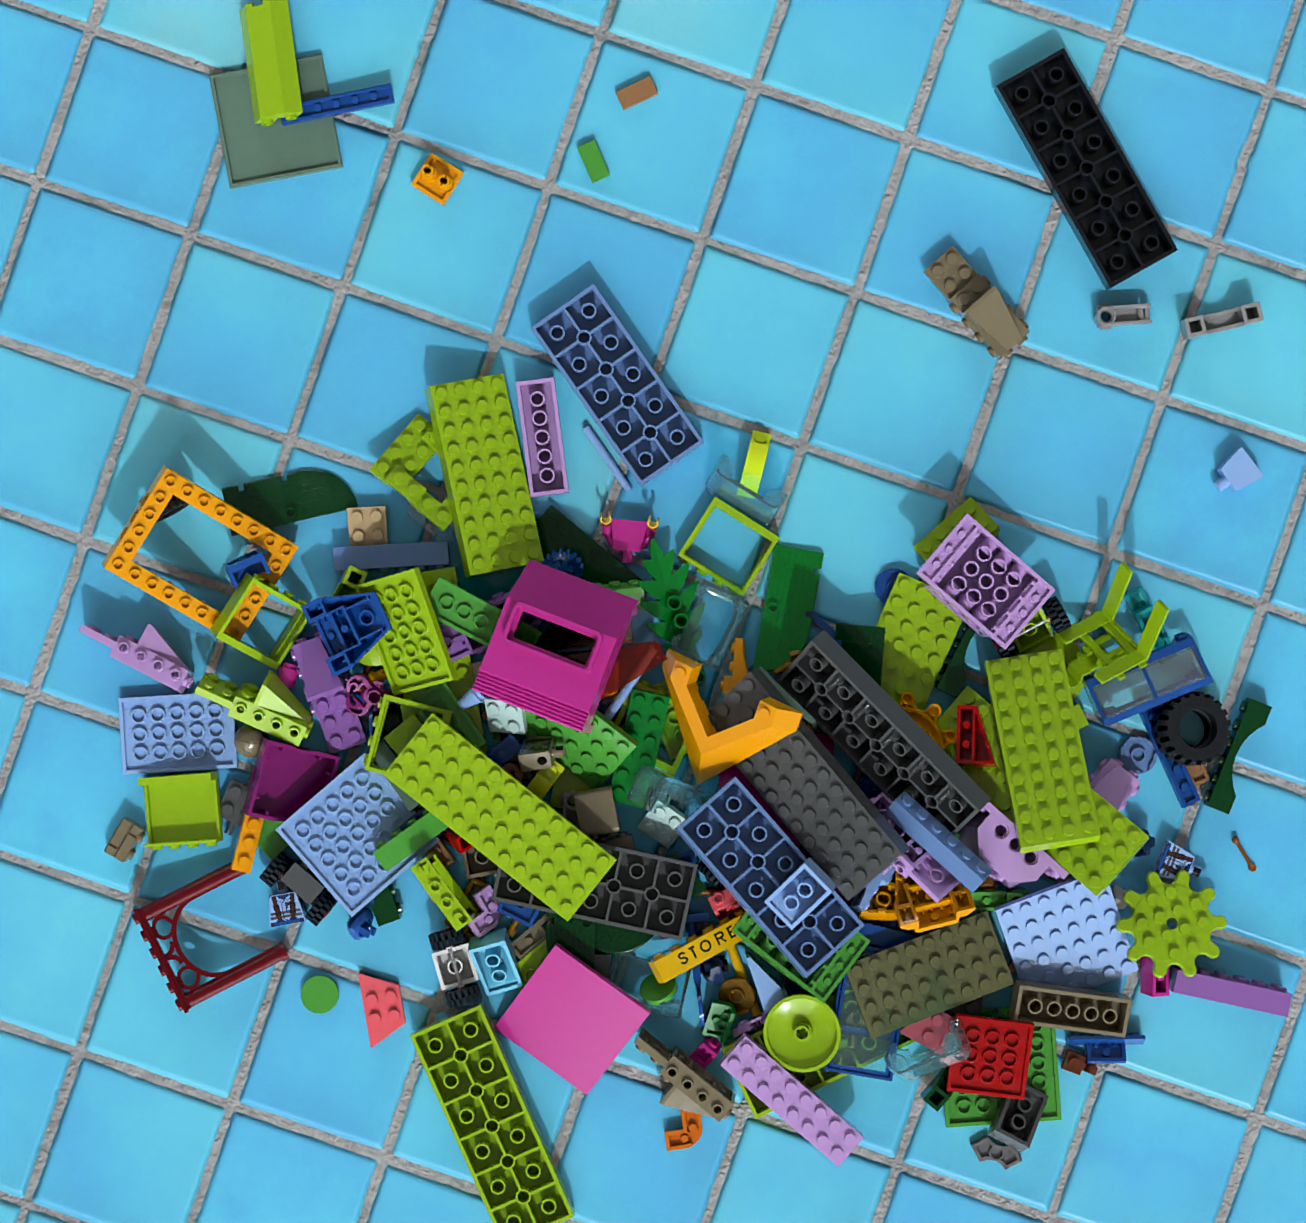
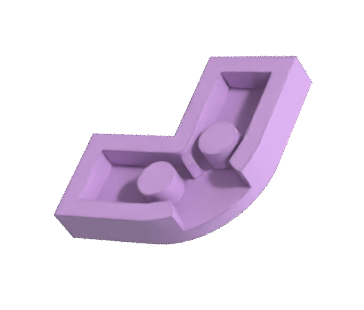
(488, 917)
(746, 1026)

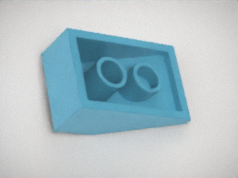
(495, 961)

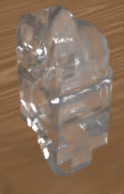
(434, 530)

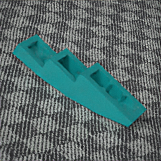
(1141, 612)

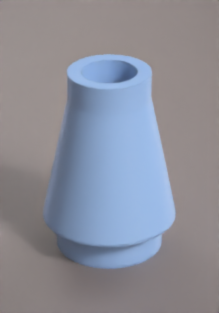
(470, 699)

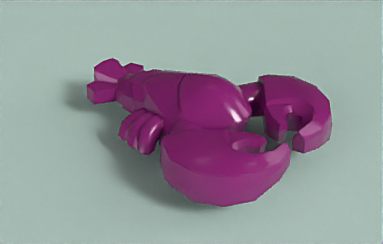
(370, 694)

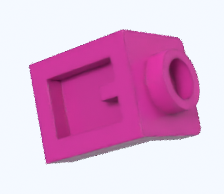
(706, 1051)

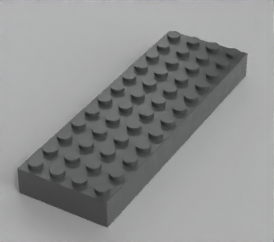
(879, 733)
(813, 794)

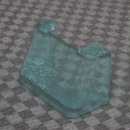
(740, 497)
(711, 625)
(629, 973)
(954, 1050)

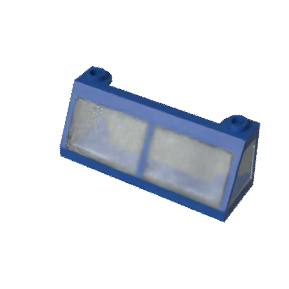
(1169, 674)

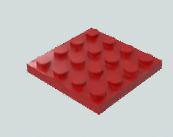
(996, 1059)

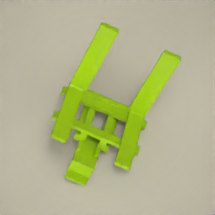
(1122, 658)

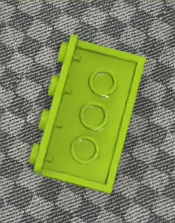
(938, 534)

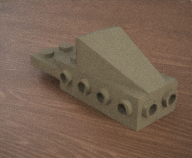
(977, 304)
(689, 1084)

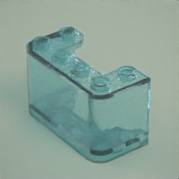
(656, 788)

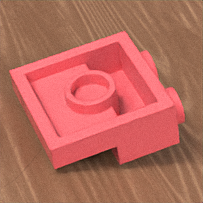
(723, 903)

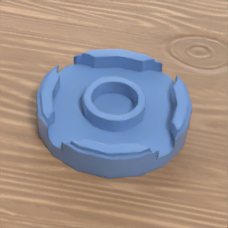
(1137, 754)

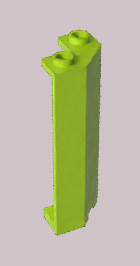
(271, 61)

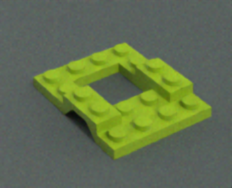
(404, 461)

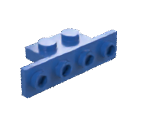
(1105, 1048)

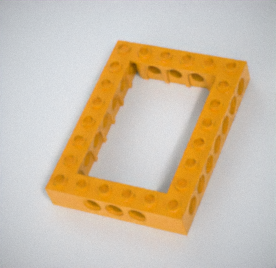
(144, 518)

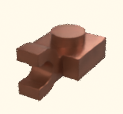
(1076, 1063)

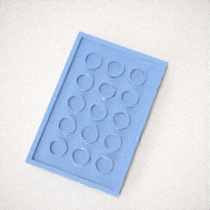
(175, 734)

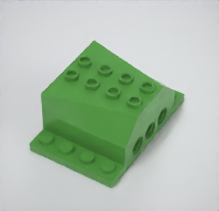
(823, 979)

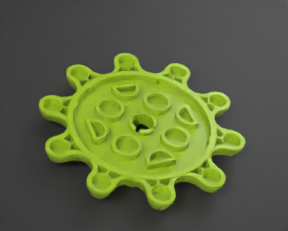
(1150, 927)

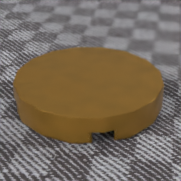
(740, 992)

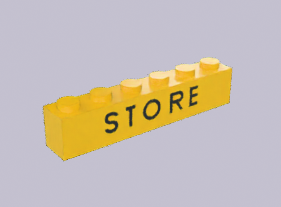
(696, 949)

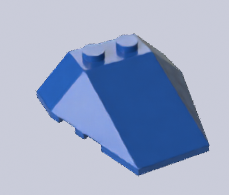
(348, 626)

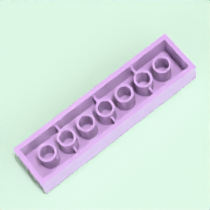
(791, 1099)

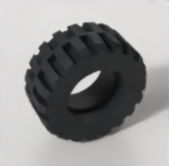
(1214, 724)

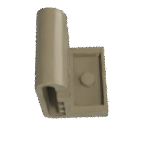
(597, 812)

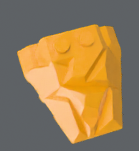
(921, 913)

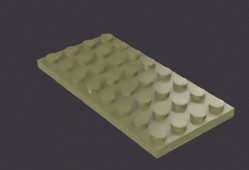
(928, 975)

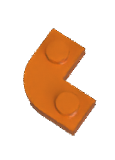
(686, 1136)

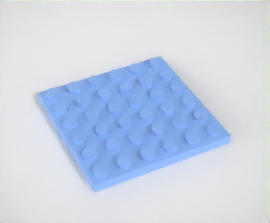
(339, 832)
(1065, 936)

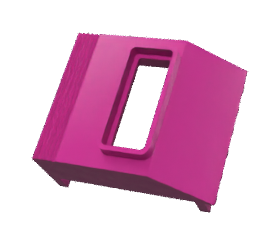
(544, 680)

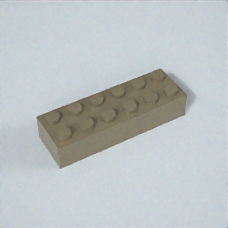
(1070, 1008)

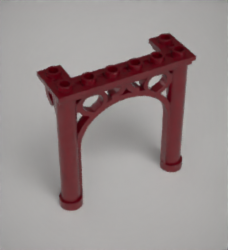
(221, 980)

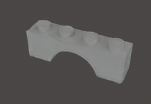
(1221, 321)

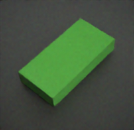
(593, 161)

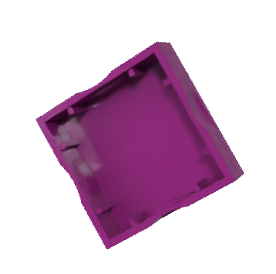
(286, 779)

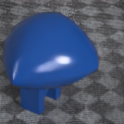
(361, 924)

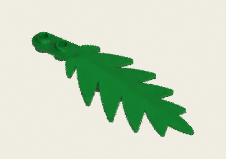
(666, 588)

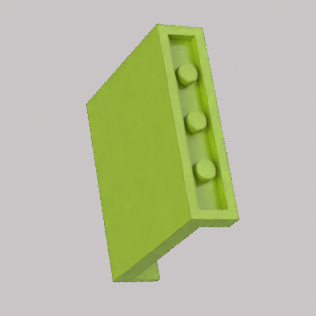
(182, 810)

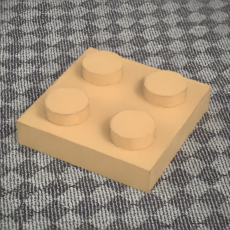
(367, 525)

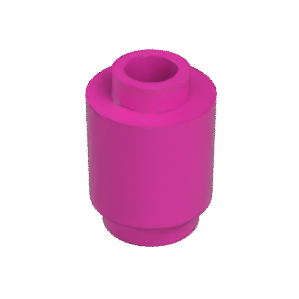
(288, 674)

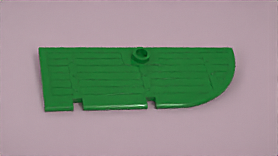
(788, 597)

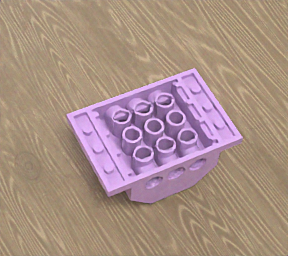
(984, 582)
(996, 843)

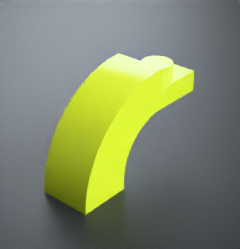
(755, 460)
(545, 779)

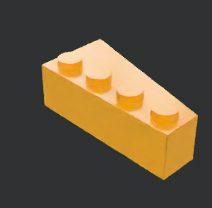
(882, 905)

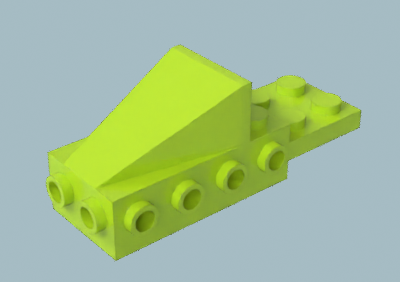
(271, 701)

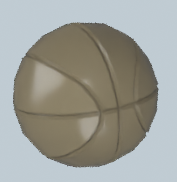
(248, 740)

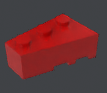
(971, 739)

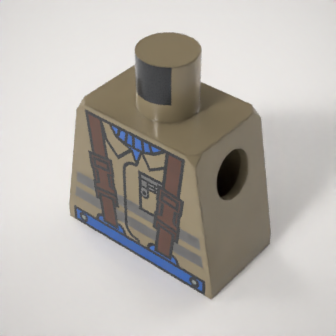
(539, 753)

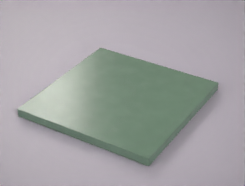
(276, 151)

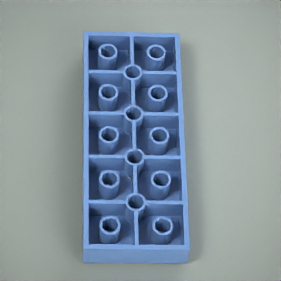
(617, 385)
(752, 861)

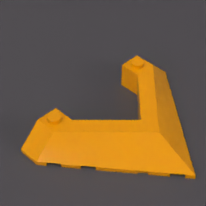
(713, 751)

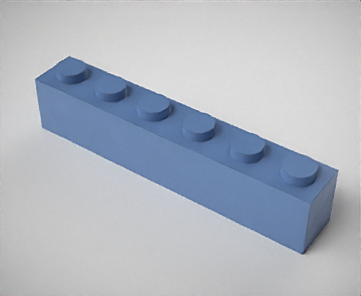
(392, 556)
(938, 841)

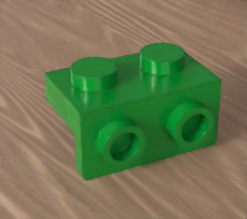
(719, 1020)

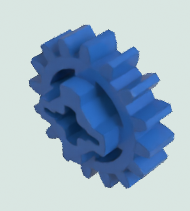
(565, 562)

